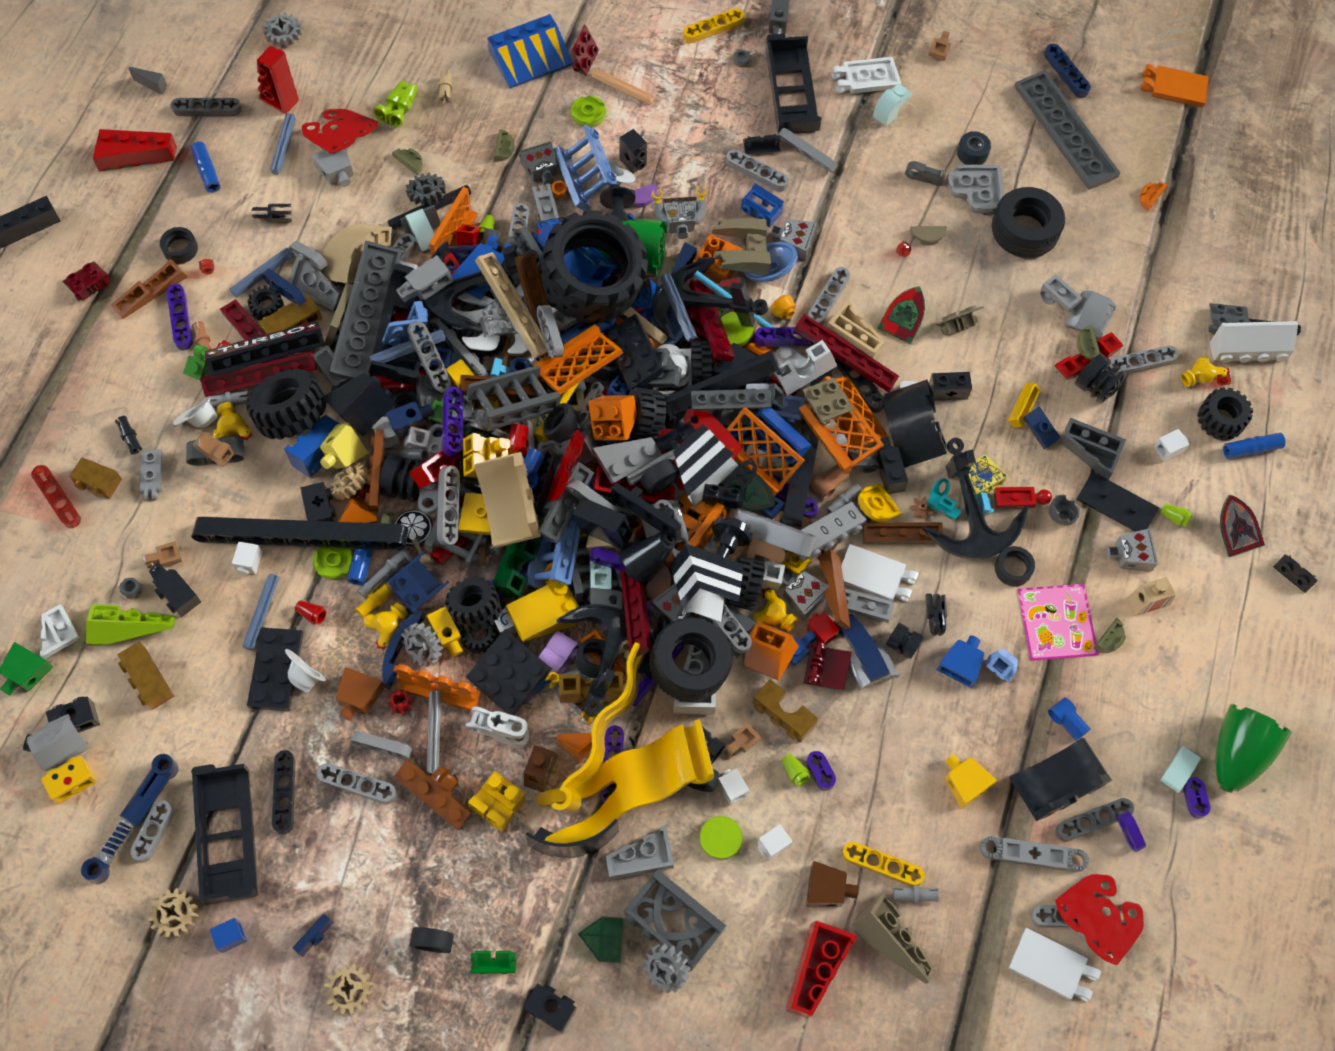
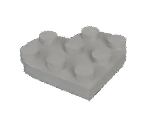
(978, 185)

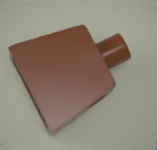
(357, 693)

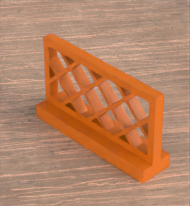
(458, 214)
(573, 352)
(863, 408)
(830, 443)
(774, 485)

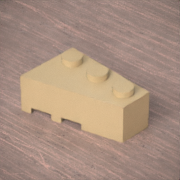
(855, 331)

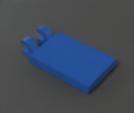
(470, 267)

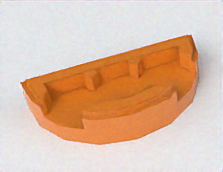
(1151, 193)

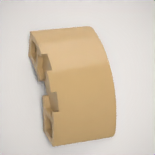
(346, 247)
(508, 499)

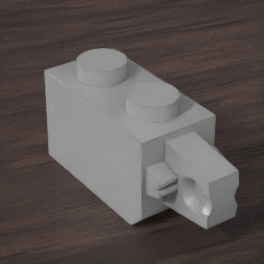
(425, 280)

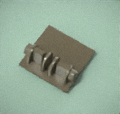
(959, 320)
(827, 400)

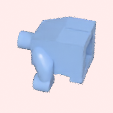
(1003, 663)

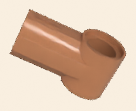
(826, 484)

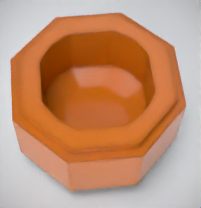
(559, 189)

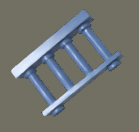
(570, 169)
(562, 558)

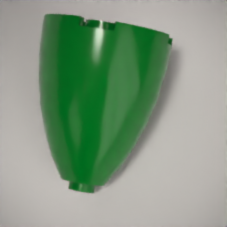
(653, 237)
(1246, 747)

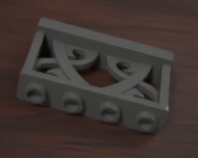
(668, 889)

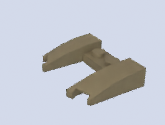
(755, 258)

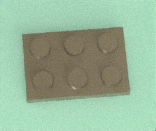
(337, 321)

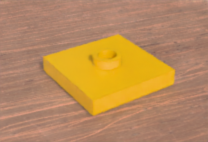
(474, 515)

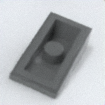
(149, 79)

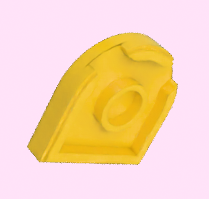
(878, 504)

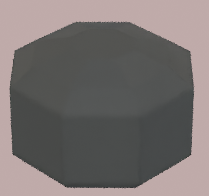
(130, 588)

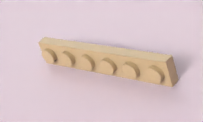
(512, 304)

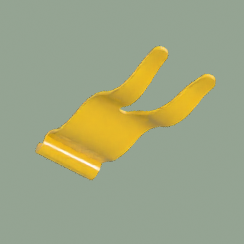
(599, 727)
(641, 779)

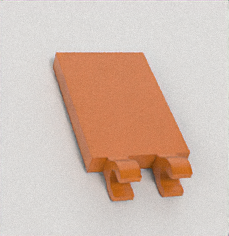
(1175, 85)

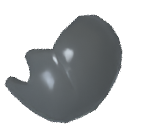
(1063, 510)

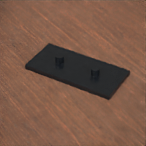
(1117, 503)

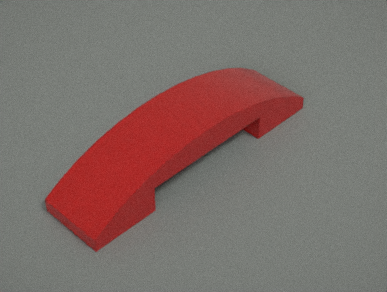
(1073, 366)

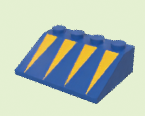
(529, 51)

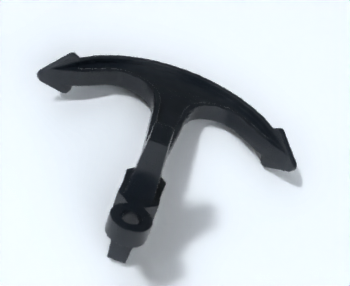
(442, 301)
(739, 303)
(981, 541)
(615, 629)

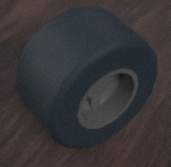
(973, 148)

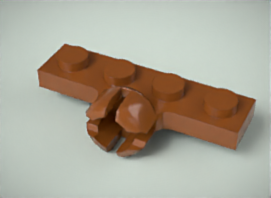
(374, 473)
(435, 791)

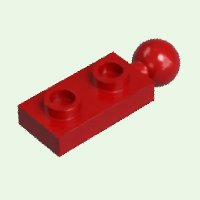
(1020, 497)

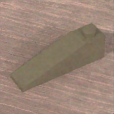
(884, 931)

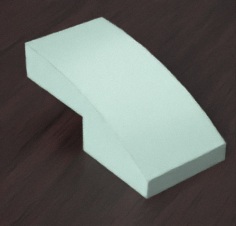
(420, 228)
(600, 576)
(1180, 769)

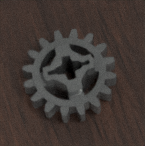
(425, 189)

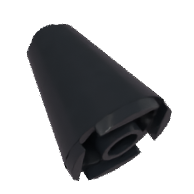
(647, 556)

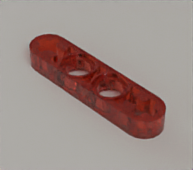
(57, 495)

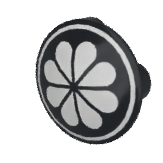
(417, 524)

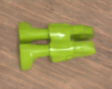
(400, 99)

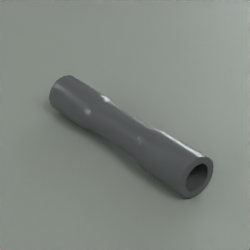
(412, 454)

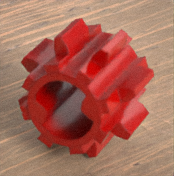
(400, 696)

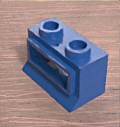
(759, 212)

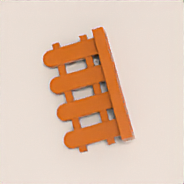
(701, 529)
(421, 683)

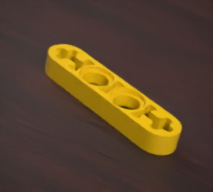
(697, 33)
(884, 860)

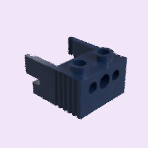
(414, 585)

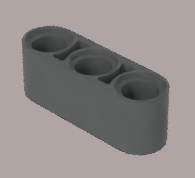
(196, 458)

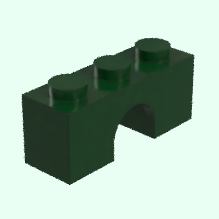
(508, 579)

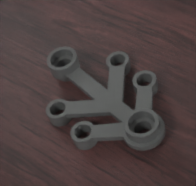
(582, 407)

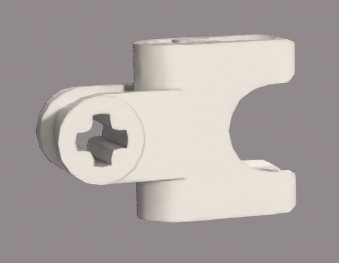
(499, 726)

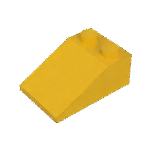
(537, 612)

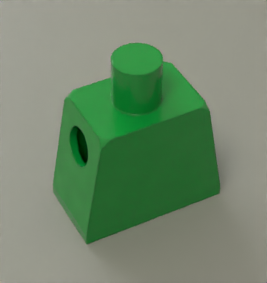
(22, 669)

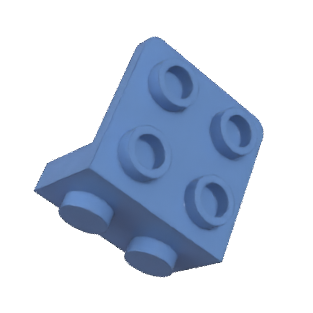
(397, 331)
(791, 408)

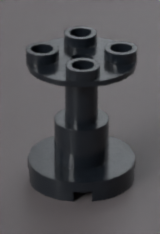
(618, 199)
(730, 535)

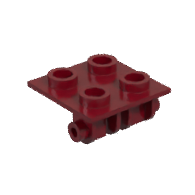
(585, 51)
(86, 277)
(827, 667)

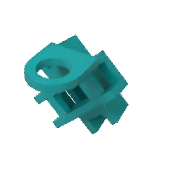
(941, 502)

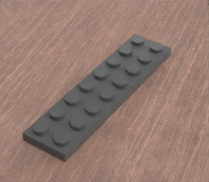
(1067, 130)
(364, 311)

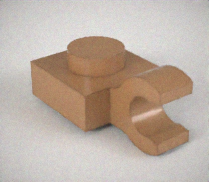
(940, 47)
(166, 555)
(743, 739)

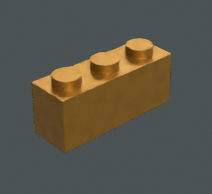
(291, 316)
(144, 676)

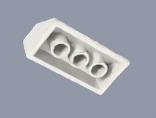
(1254, 341)

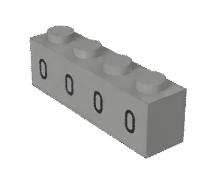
(834, 528)

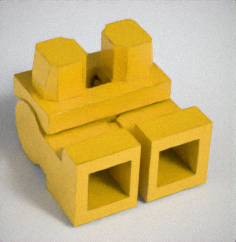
(481, 449)
(503, 791)

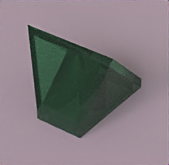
(604, 938)

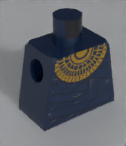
(402, 420)

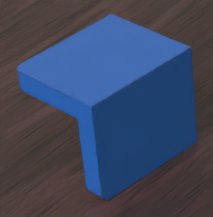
(228, 935)

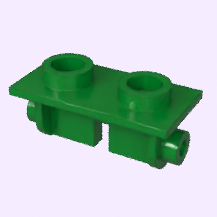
(503, 963)

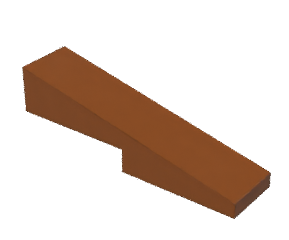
(143, 293)
(835, 594)

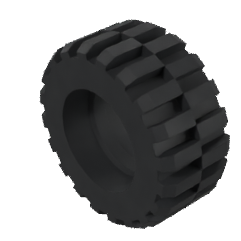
(286, 404)

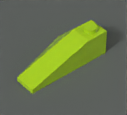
(110, 625)

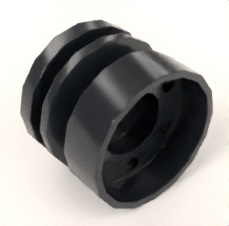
(1100, 378)
(397, 479)

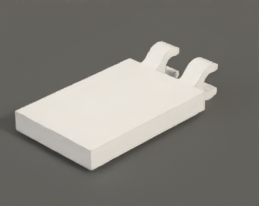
(866, 75)
(876, 574)
(1052, 966)

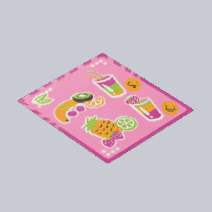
(1057, 622)

